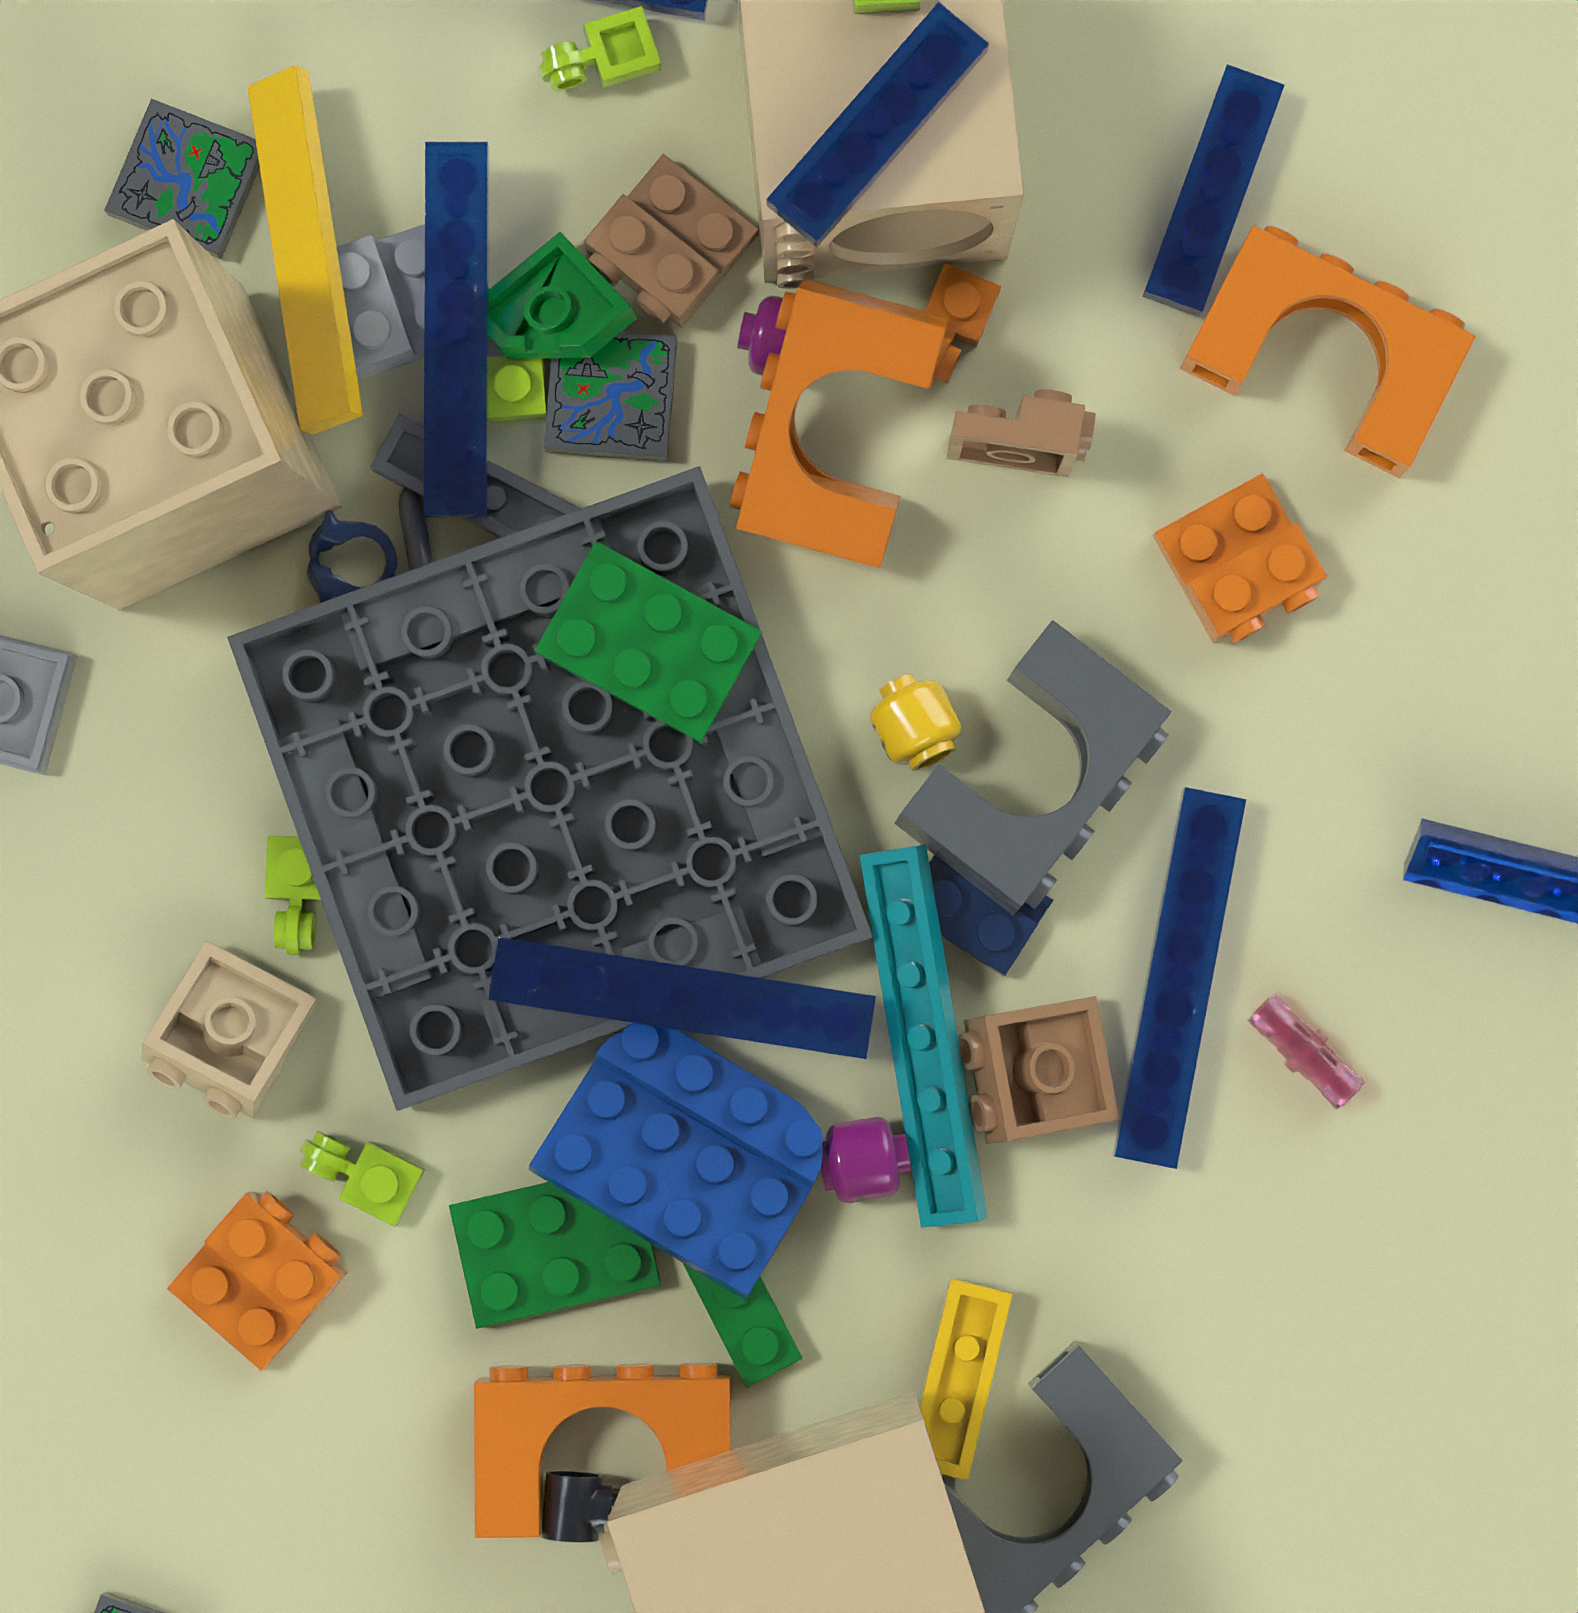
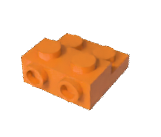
(1241, 560)
(258, 1277)

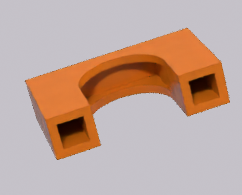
(1413, 347)
(785, 490)
(520, 1412)

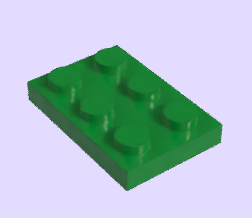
(648, 642)
(544, 1253)

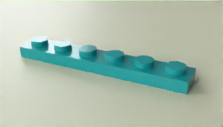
(923, 1036)

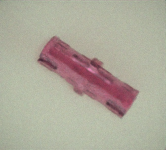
(1306, 1051)

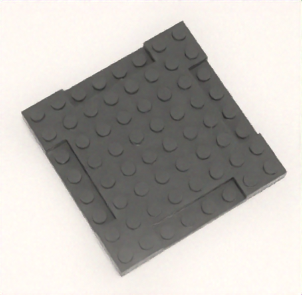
(493, 795)

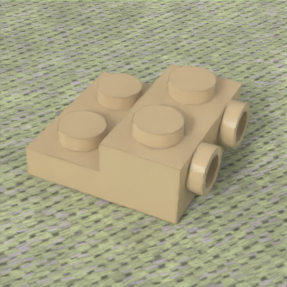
(226, 1031)

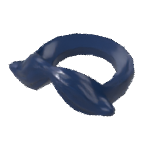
(334, 533)

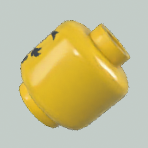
(915, 722)

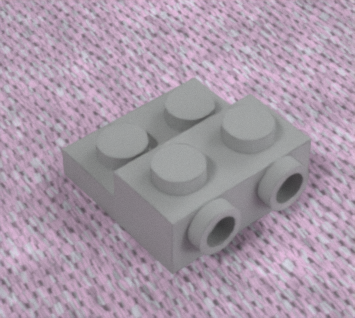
(385, 299)

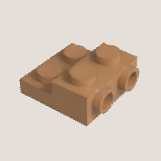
(669, 242)
(1041, 439)
(1038, 1070)

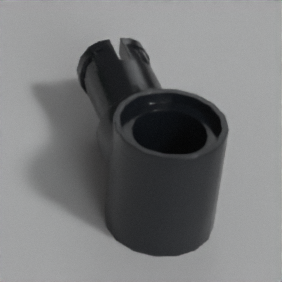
(576, 1506)

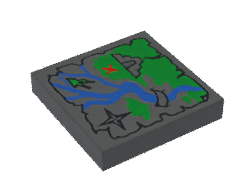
(185, 173)
(614, 400)

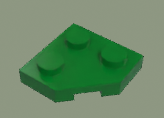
(555, 306)

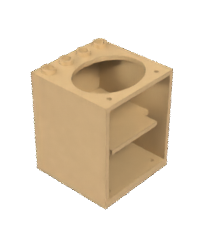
(942, 197)
(147, 422)
(799, 1524)

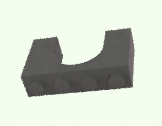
(1110, 726)
(1122, 1466)

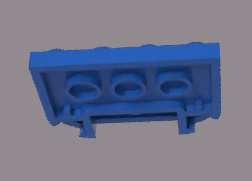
(685, 1152)

